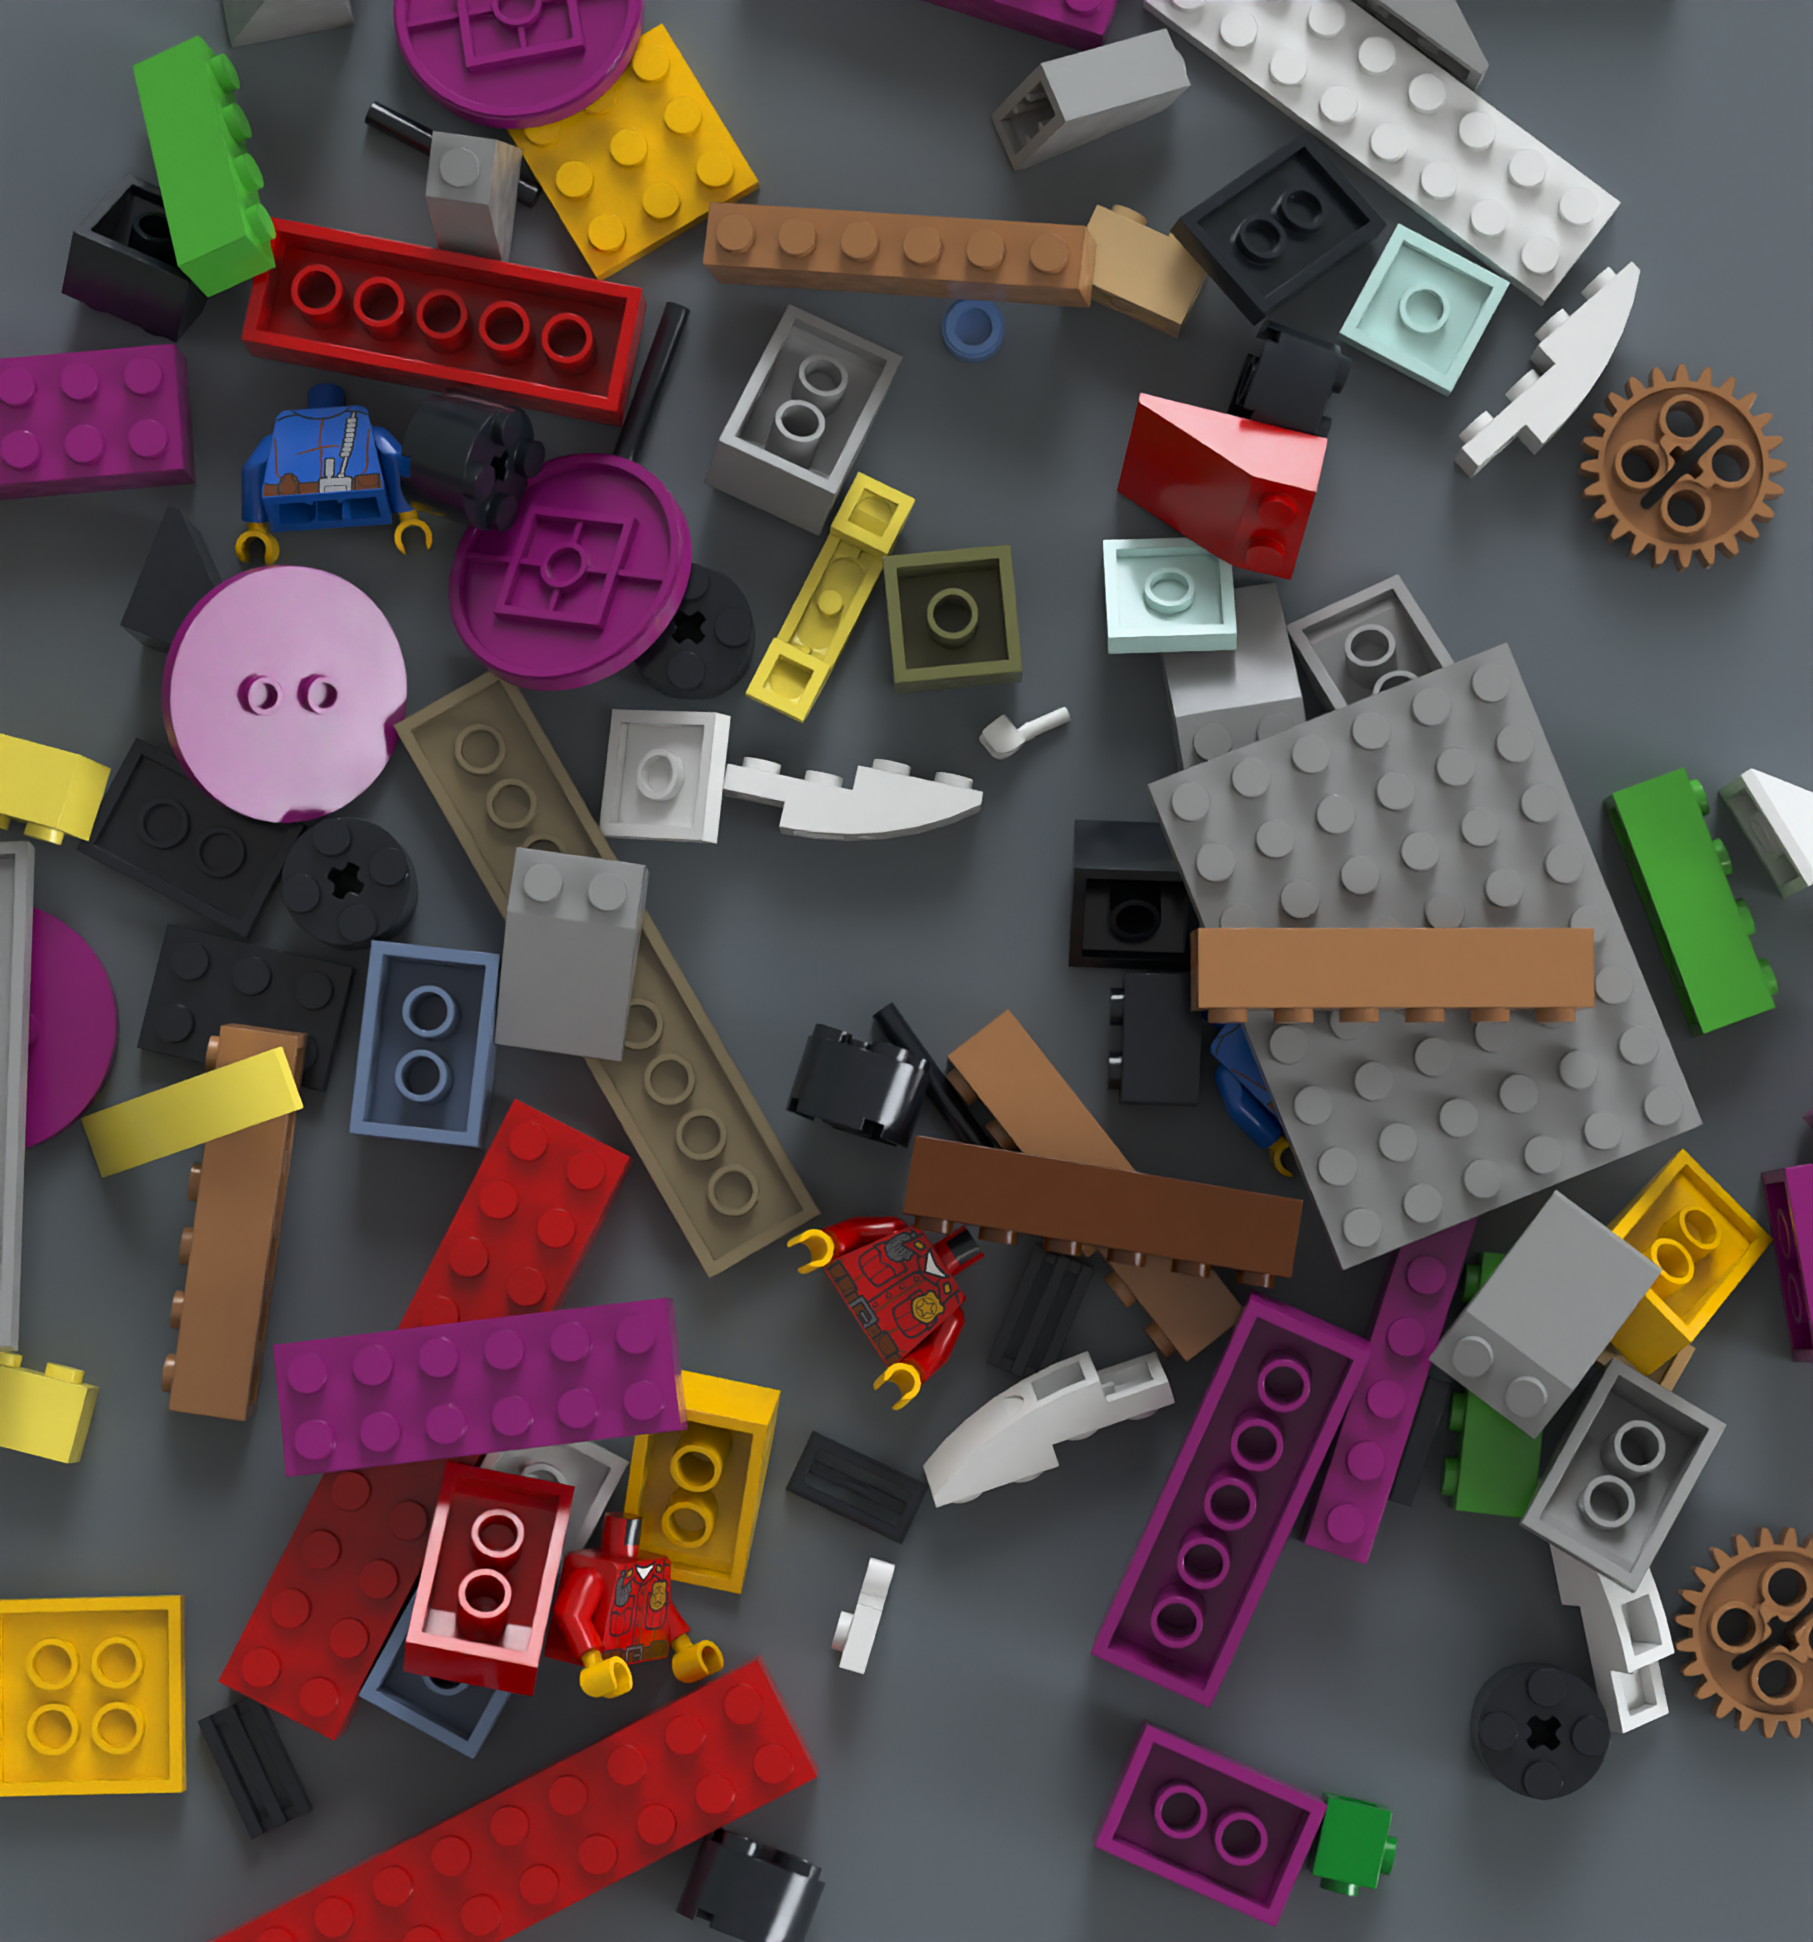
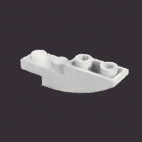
(1571, 360)
(880, 806)
(1017, 1429)
(1624, 1640)

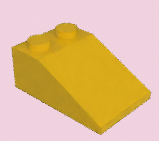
(1700, 1243)
(705, 1482)

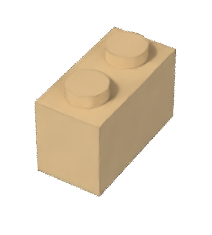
(1142, 270)

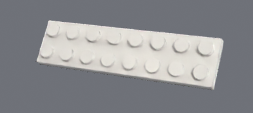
(1407, 129)

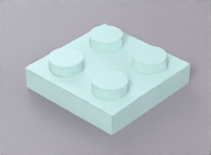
(1423, 310)
(1167, 597)

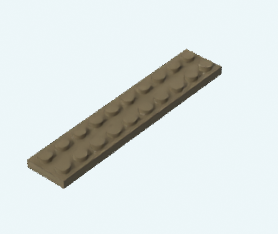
(675, 1079)

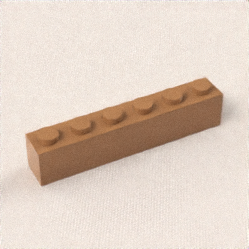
(900, 254)
(1392, 971)
(1045, 1118)
(232, 1246)

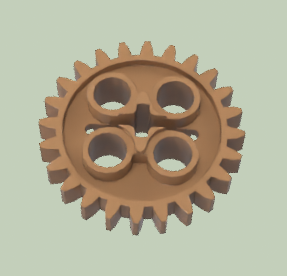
(1720, 506)
(1743, 1584)

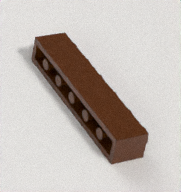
(1102, 1208)

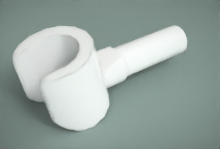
(1004, 739)

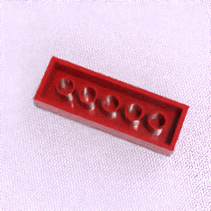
(446, 322)

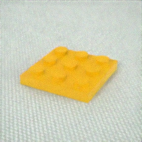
(637, 160)
(92, 1695)

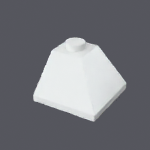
(1777, 825)

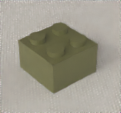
(952, 619)

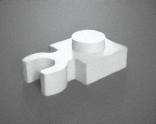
(857, 1630)

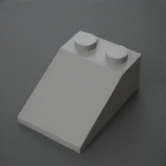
(802, 419)
(1366, 644)
(1234, 695)
(570, 953)
(1545, 1314)
(1621, 1473)

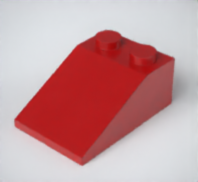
(1224, 481)
(488, 1579)

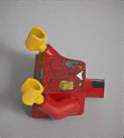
(897, 1290)
(620, 1612)

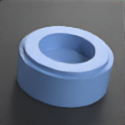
(973, 330)

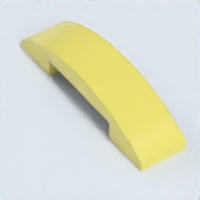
(831, 598)
(192, 1112)

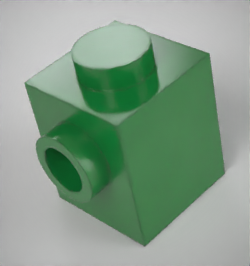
(1352, 1845)

